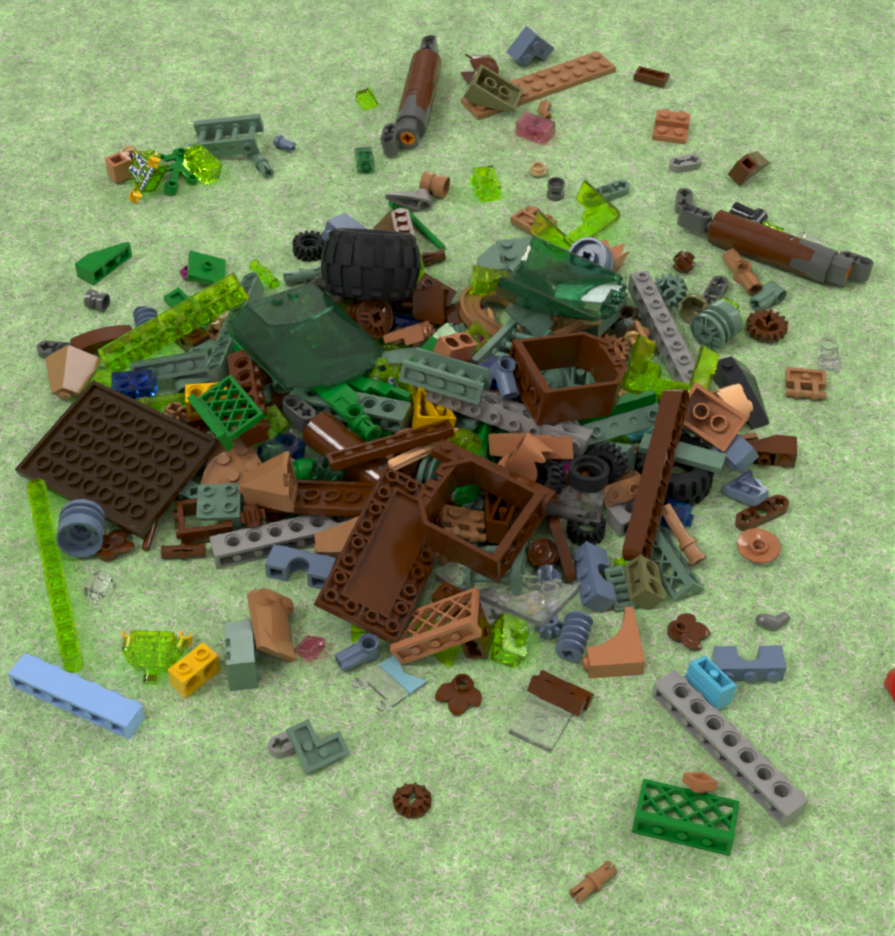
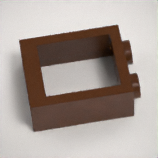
(196, 535)

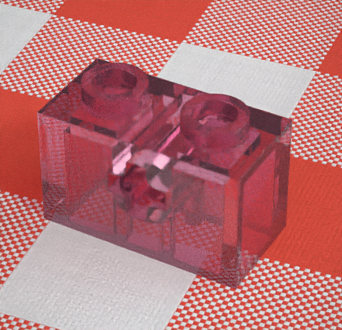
(535, 128)

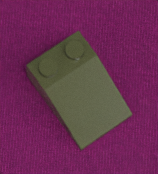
(492, 90)

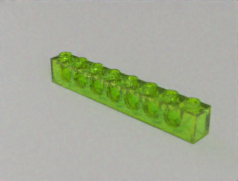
(173, 323)

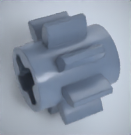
(548, 573)
(550, 630)

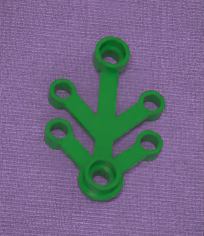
(171, 186)

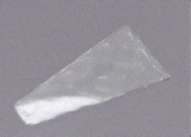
(538, 598)

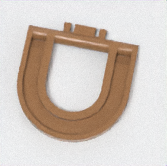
(470, 310)

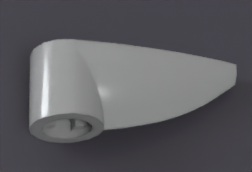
(416, 201)

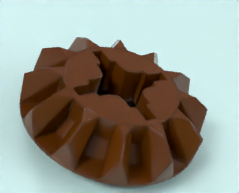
(419, 807)

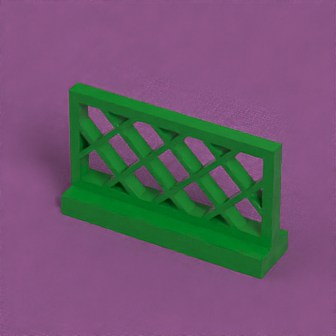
(214, 419)
(682, 830)

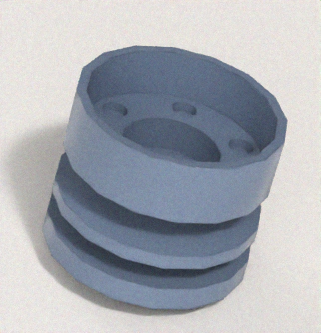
(80, 528)

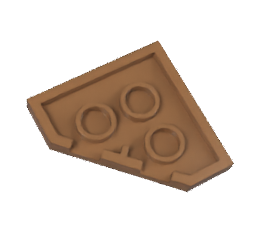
(230, 466)

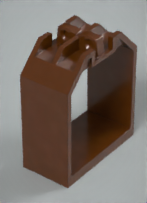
(565, 351)
(469, 472)

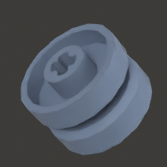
(593, 250)

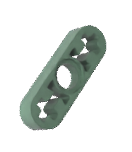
(617, 189)

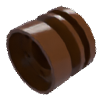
(372, 315)

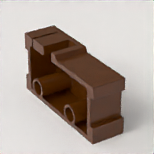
(560, 693)

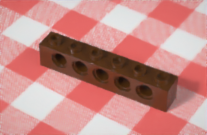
(248, 375)

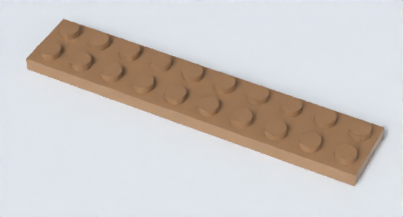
(552, 81)

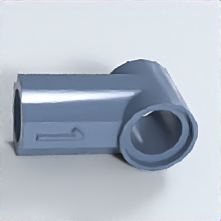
(503, 374)
(358, 654)

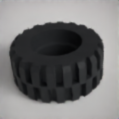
(686, 487)

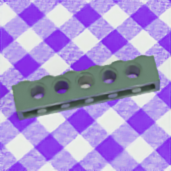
(385, 412)

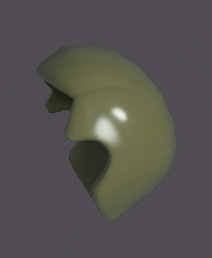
(691, 306)

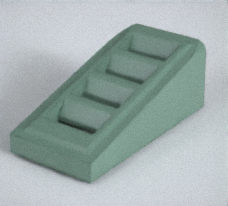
(617, 575)

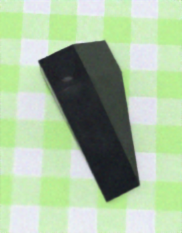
(730, 372)

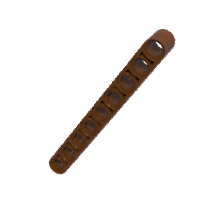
(656, 474)

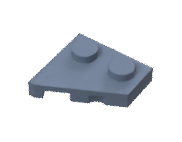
(746, 489)

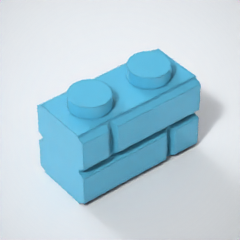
(711, 682)

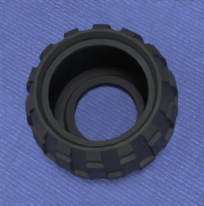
(370, 264)

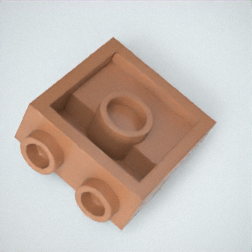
(671, 126)
(414, 334)

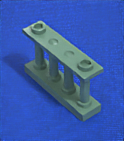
(229, 126)
(501, 342)
(446, 376)
(623, 424)
(512, 578)

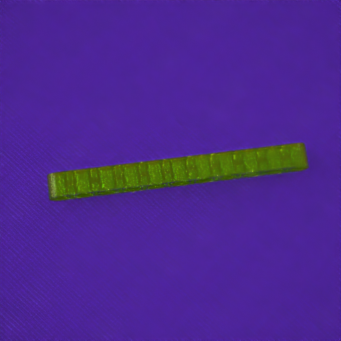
(55, 577)

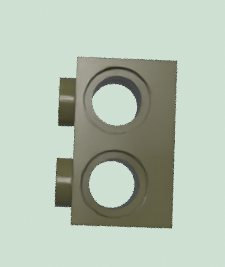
(644, 582)

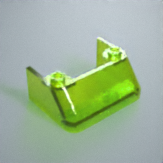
(597, 219)
(645, 375)

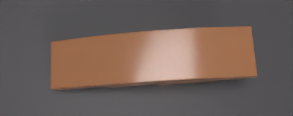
(504, 443)

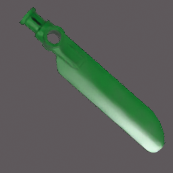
(345, 403)

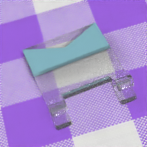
(392, 682)

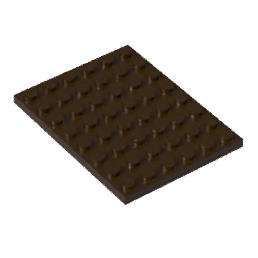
(118, 457)

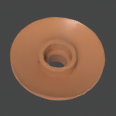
(760, 539)

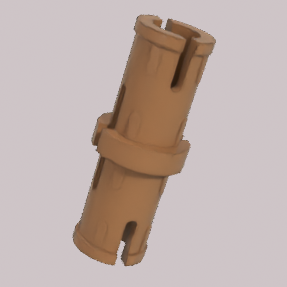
(593, 882)

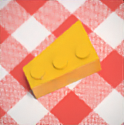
(428, 412)

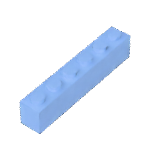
(77, 695)

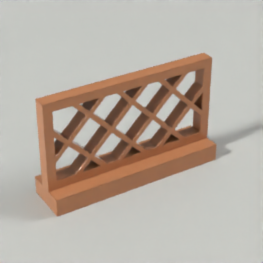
(440, 636)

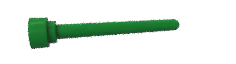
(423, 229)

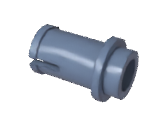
(280, 141)

